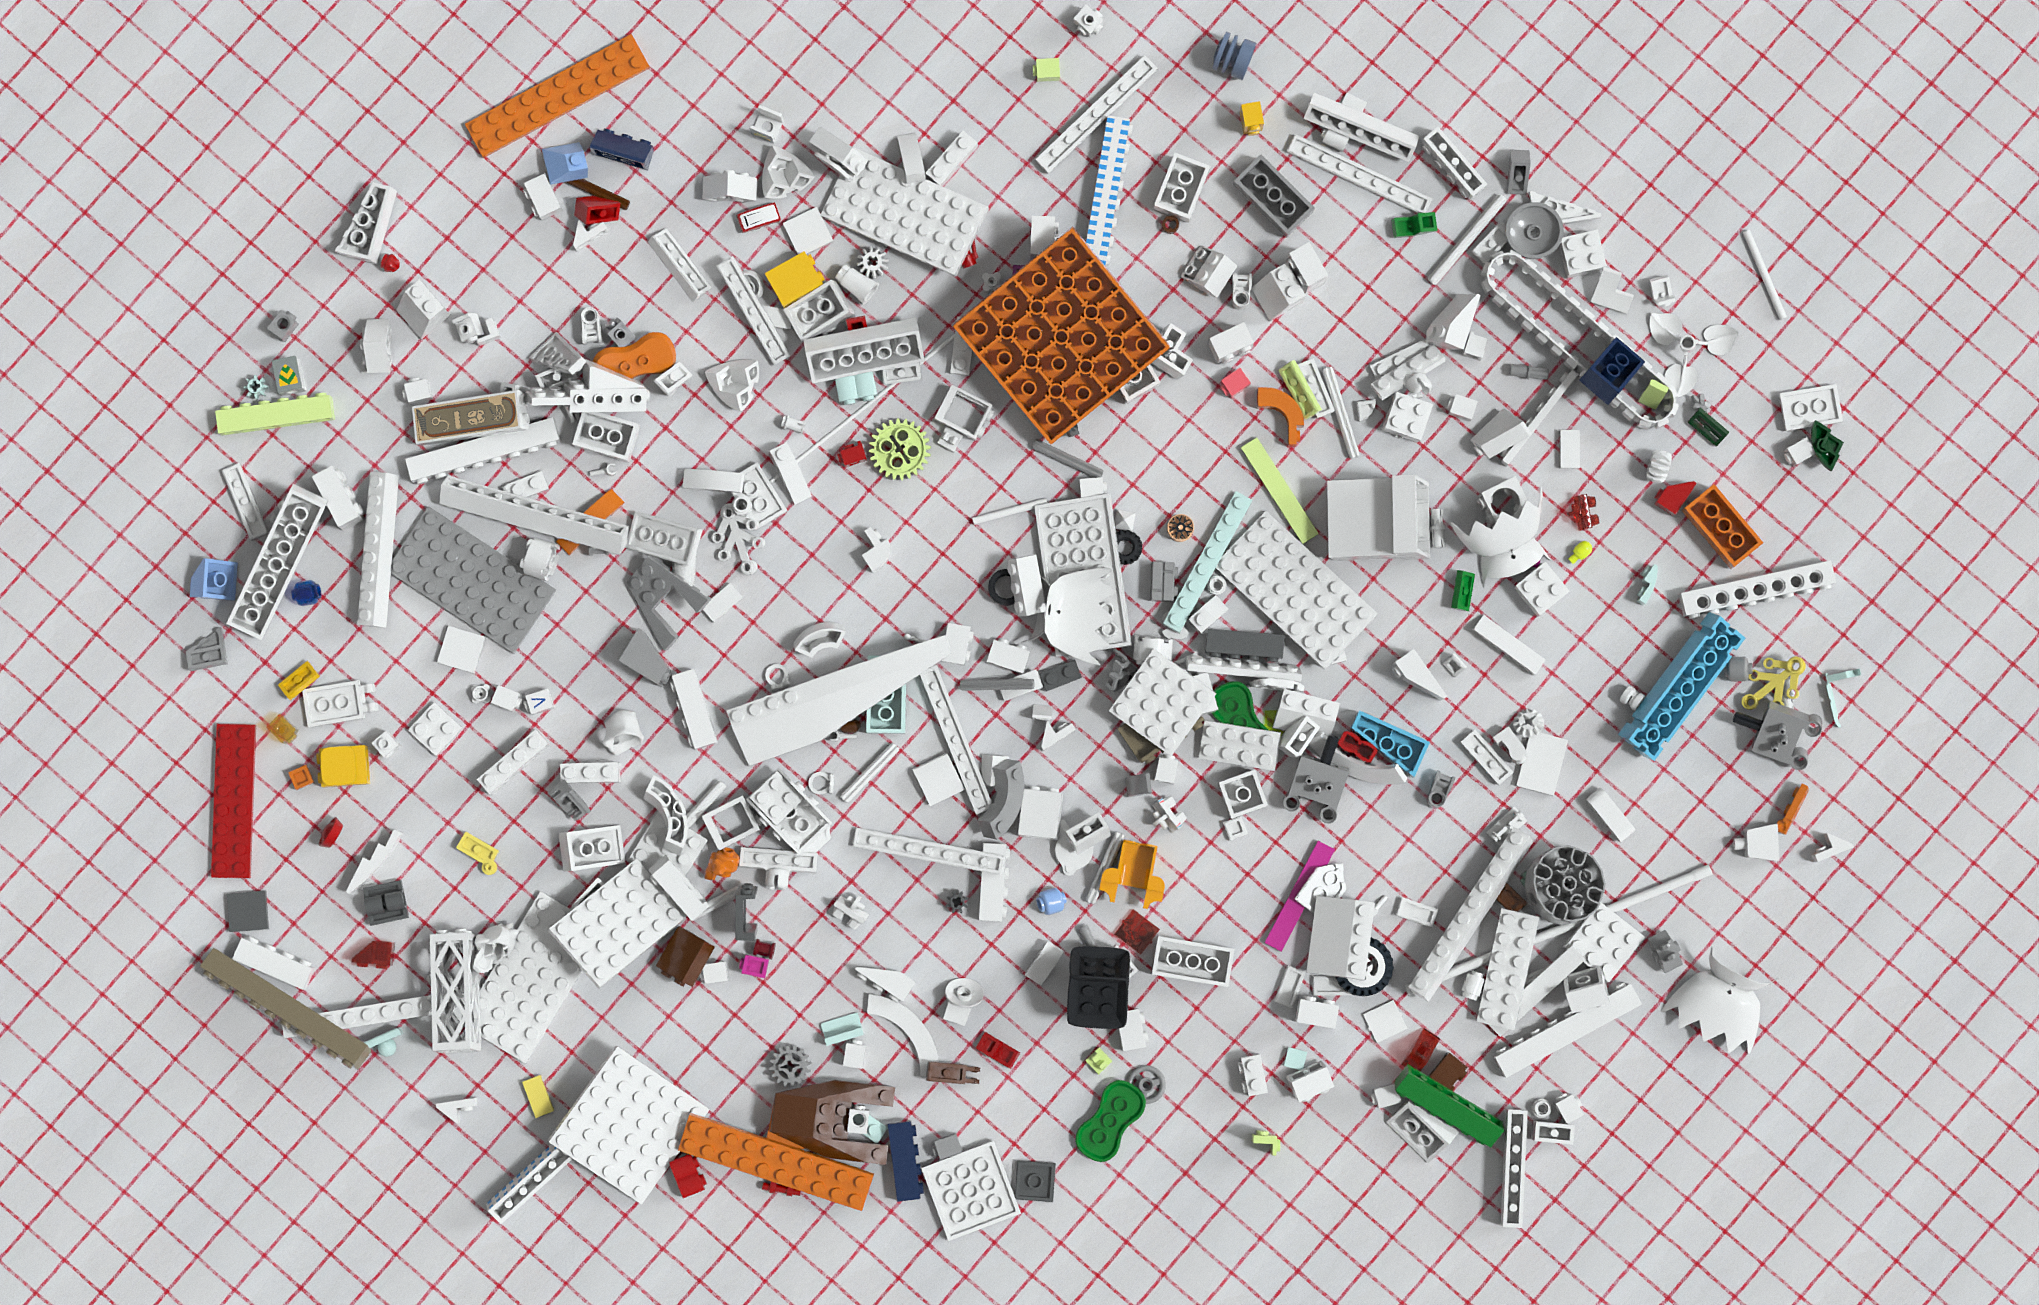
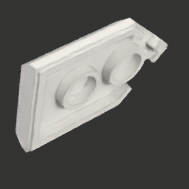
(1324, 882)

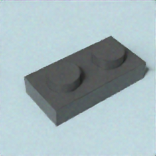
(1060, 675)

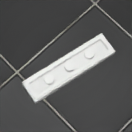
(245, 501)

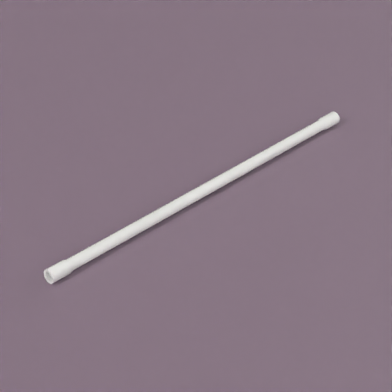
(1695, 875)

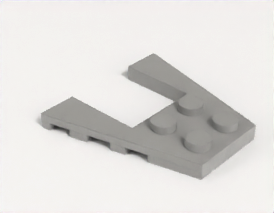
(650, 586)

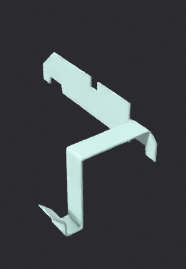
(1847, 674)

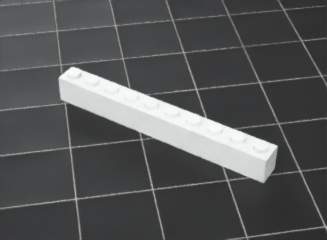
(533, 515)
(1471, 914)

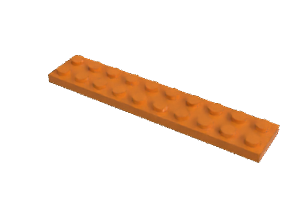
(557, 96)
(776, 1161)

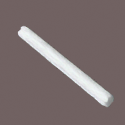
(1467, 239)

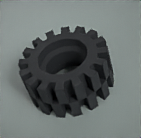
(1136, 543)

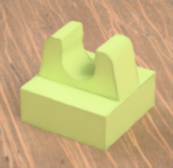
(1098, 1060)

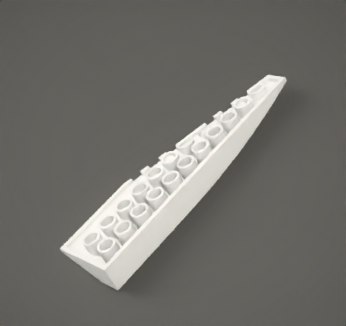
(824, 704)

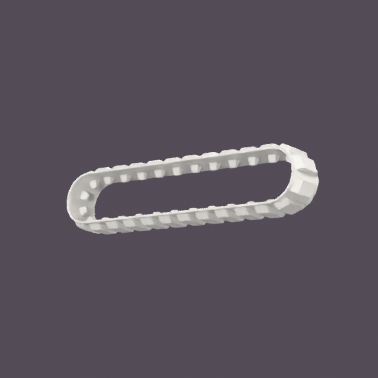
(1585, 317)

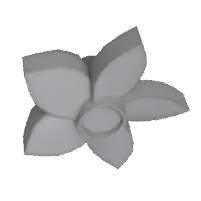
(1700, 402)

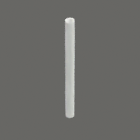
(1764, 274)

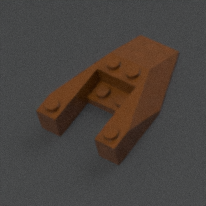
(819, 1118)

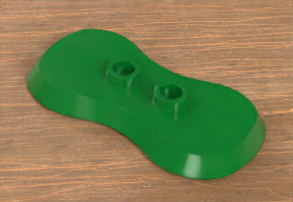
(1236, 706)
(1102, 1133)

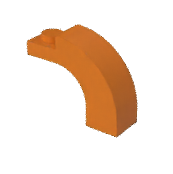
(1280, 401)

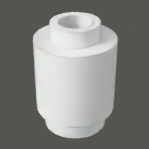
(738, 501)
(1473, 985)

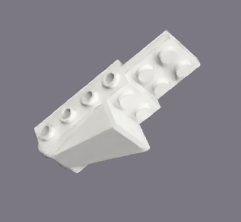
(599, 392)

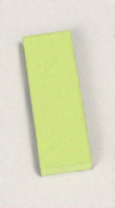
(1300, 389)

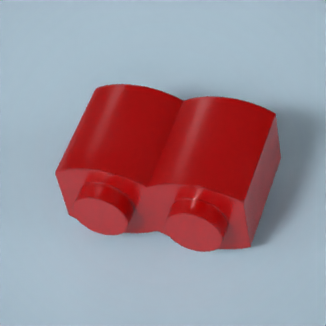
(1352, 744)
(687, 1175)

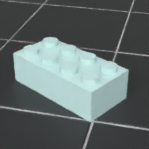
(888, 714)

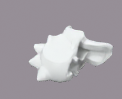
(494, 946)

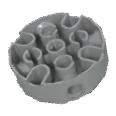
(1547, 890)

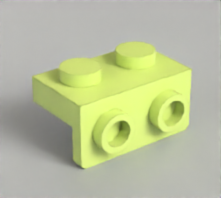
(1265, 1138)

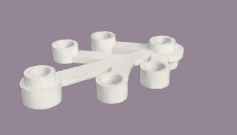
(737, 535)

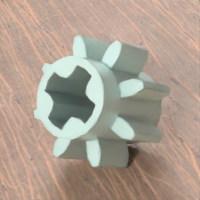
(252, 383)

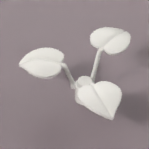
(1667, 326)

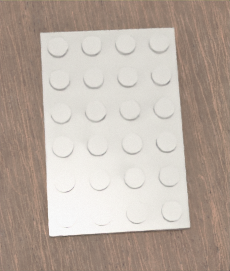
(617, 923)

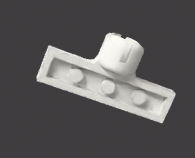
(1410, 375)
(778, 864)

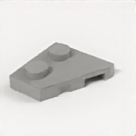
(208, 652)

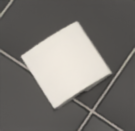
(938, 779)

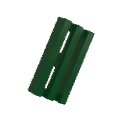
(1710, 424)

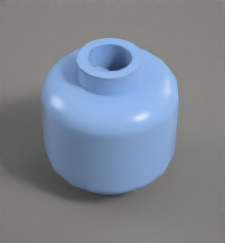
(1051, 901)

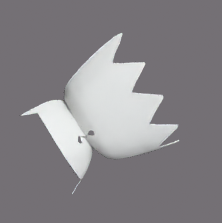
(1506, 538)
(1081, 614)
(1707, 1000)

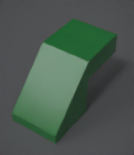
(1416, 225)

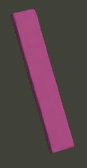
(1292, 909)

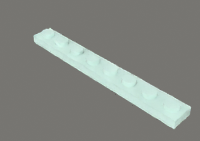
(1207, 562)

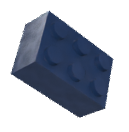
(1612, 371)

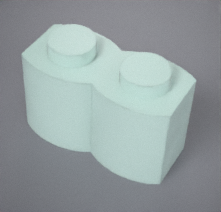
(856, 387)

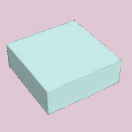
(1295, 1058)

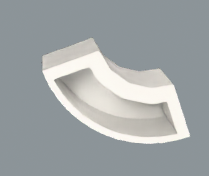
(819, 637)

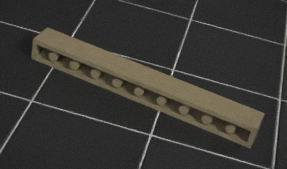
(285, 1008)

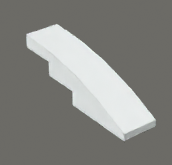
(369, 867)

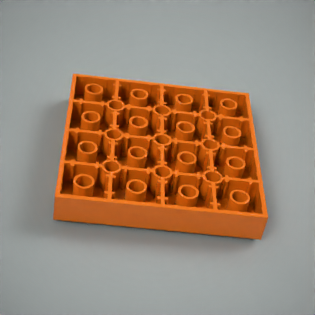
(1061, 335)

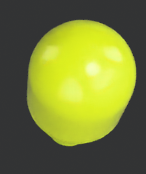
(1580, 551)

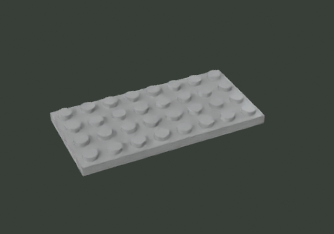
(471, 580)

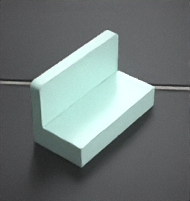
(842, 1029)

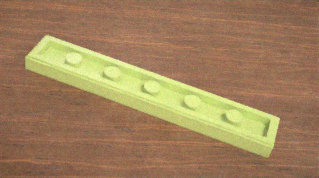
(1279, 490)

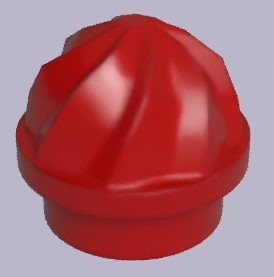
(390, 263)

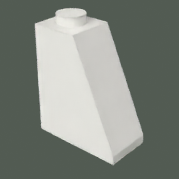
(1500, 434)

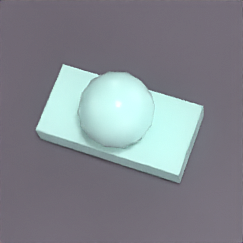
(385, 1044)

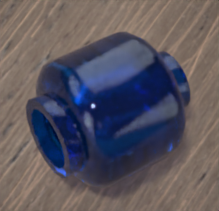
(306, 593)

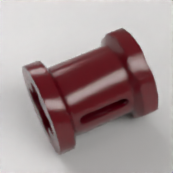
(764, 949)

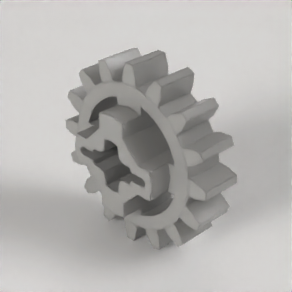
(791, 1074)

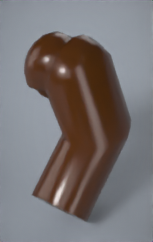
(851, 727)

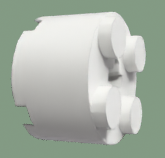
(540, 558)
(1143, 647)

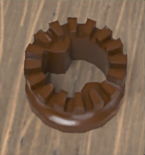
(1170, 230)

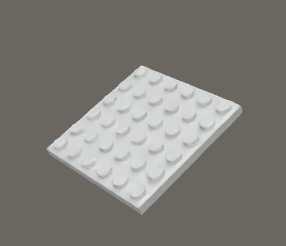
(626, 1124)

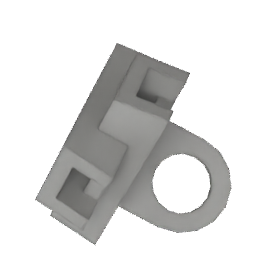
(1121, 672)

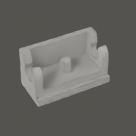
(569, 800)

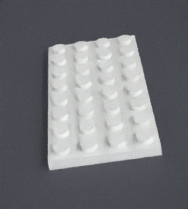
(905, 216)
(1083, 537)
(1295, 590)
(528, 983)

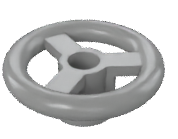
(1161, 1080)

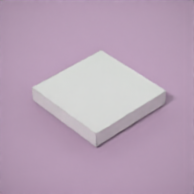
(808, 231)
(461, 649)

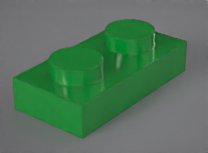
(1463, 590)

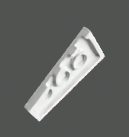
(558, 355)

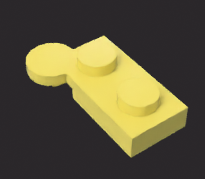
(479, 851)

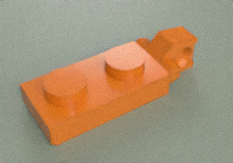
(1792, 809)

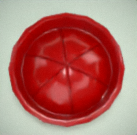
(330, 833)

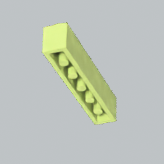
(275, 415)

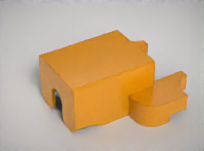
(1136, 871)

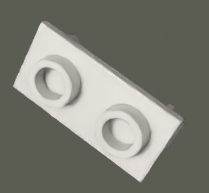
(1503, 827)

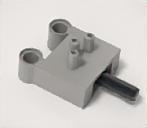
(1779, 733)
(1319, 781)

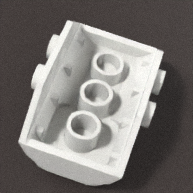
(804, 827)

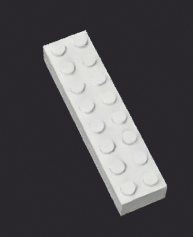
(277, 562)

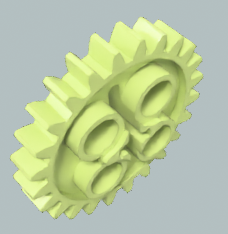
(914, 439)

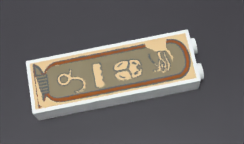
(470, 417)

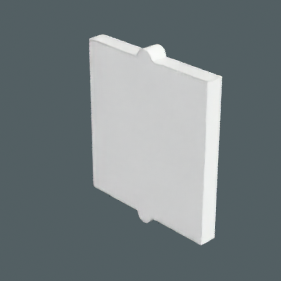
(1385, 1021)

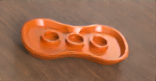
(649, 355)

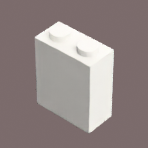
(1040, 813)

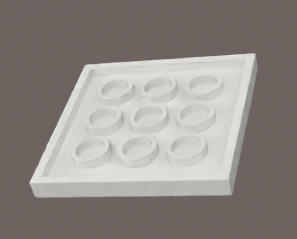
(1162, 702)
(971, 1190)

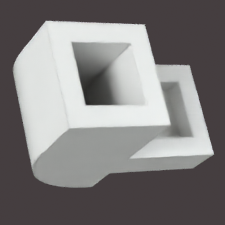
(880, 553)

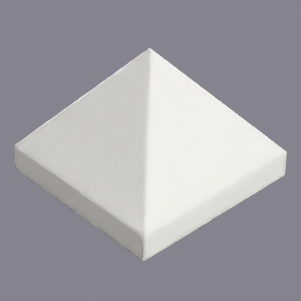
(1124, 520)
(1454, 665)

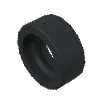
(991, 587)

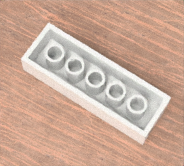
(864, 350)

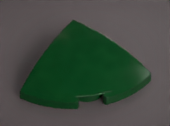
(1825, 445)

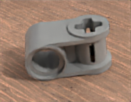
(1440, 788)

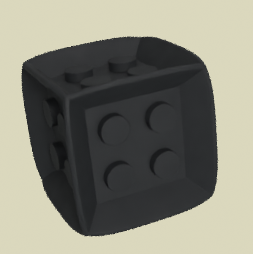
(1098, 987)

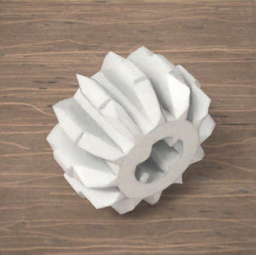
(874, 256)
(1658, 466)

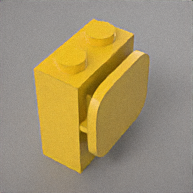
(794, 278)
(343, 766)

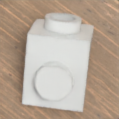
(1661, 291)

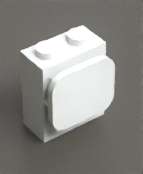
(837, 153)

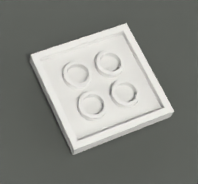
(651, 849)
(1605, 941)

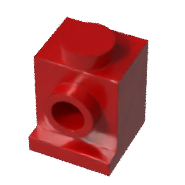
(852, 455)

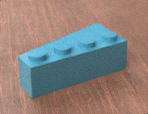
(1394, 743)

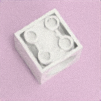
(1509, 487)

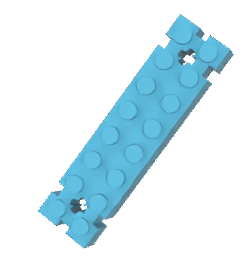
(1681, 686)

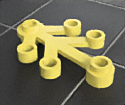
(1776, 681)

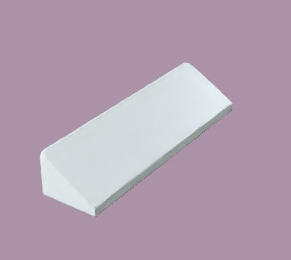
(679, 264)
(1508, 645)

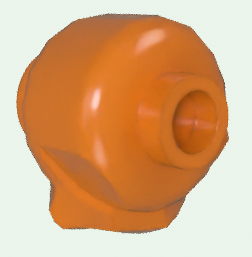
(722, 864)

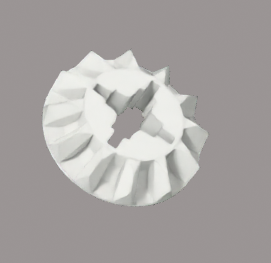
(1527, 730)

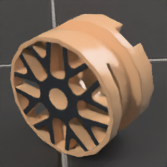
(1180, 528)

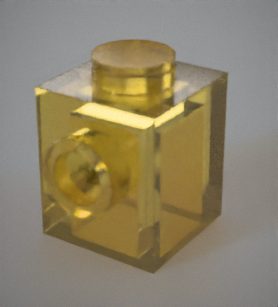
(283, 729)

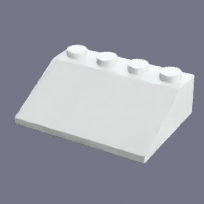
(1340, 937)

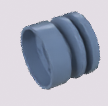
(1234, 55)

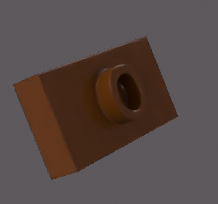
(1511, 899)

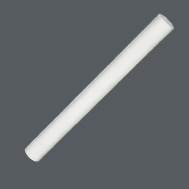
(1008, 511)

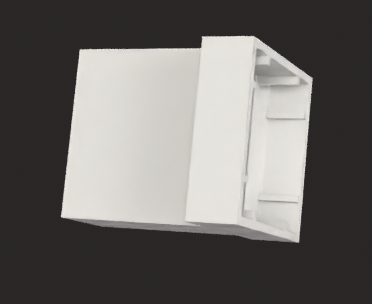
(1379, 518)

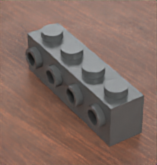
(1244, 644)

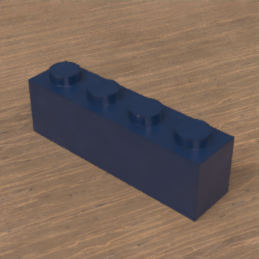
(904, 1161)

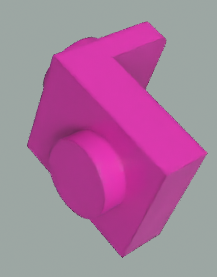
(754, 966)

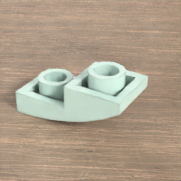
(1649, 579)

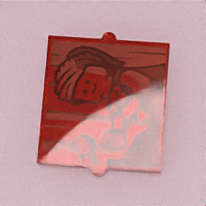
(1136, 931)

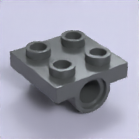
(385, 903)

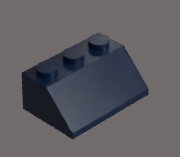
(622, 149)

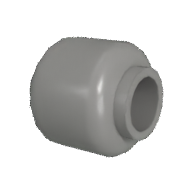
(1738, 669)

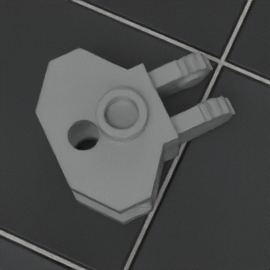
(1665, 951)

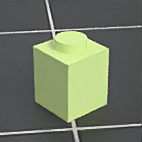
(1047, 69)

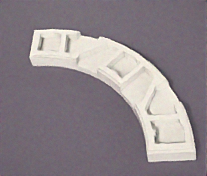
(1358, 769)
(910, 1024)

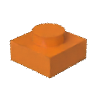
(301, 777)

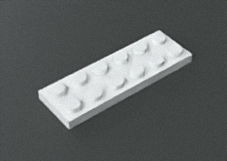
(1508, 969)

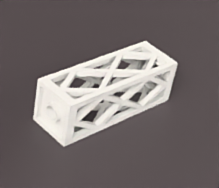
(441, 1039)

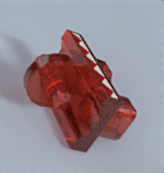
(1581, 512)

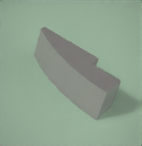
(1138, 785)

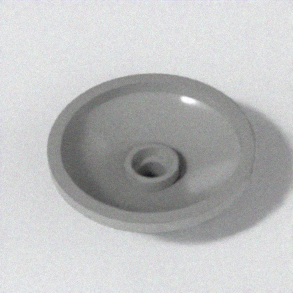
(1537, 218)

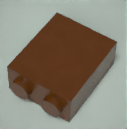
(684, 957)

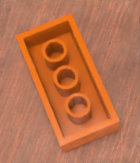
(1722, 526)

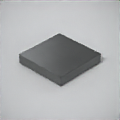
(247, 911)
(1035, 1181)

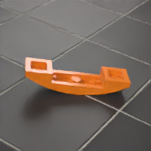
(602, 508)

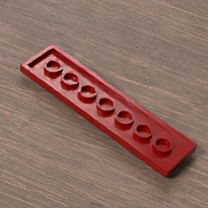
(233, 801)

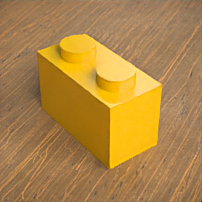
(1251, 118)

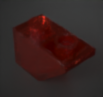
(376, 953)

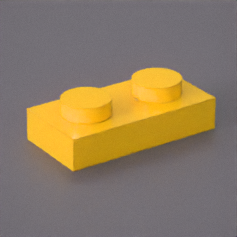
(298, 680)

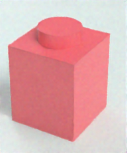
(1234, 383)

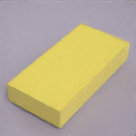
(538, 1096)

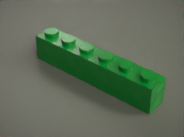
(1448, 1106)

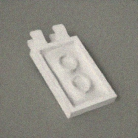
(337, 703)

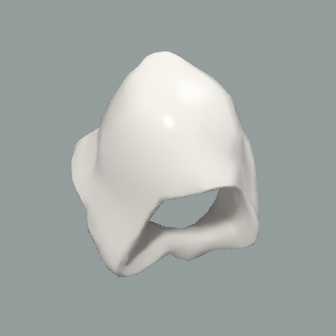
(622, 732)

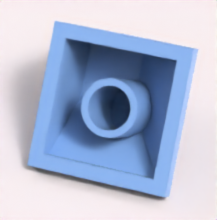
(565, 163)
(214, 580)

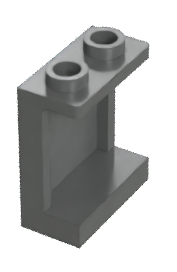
(743, 930)

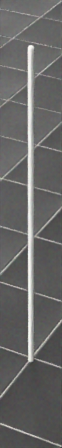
(862, 408)

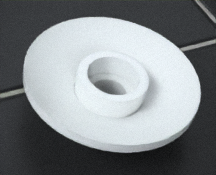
(964, 992)

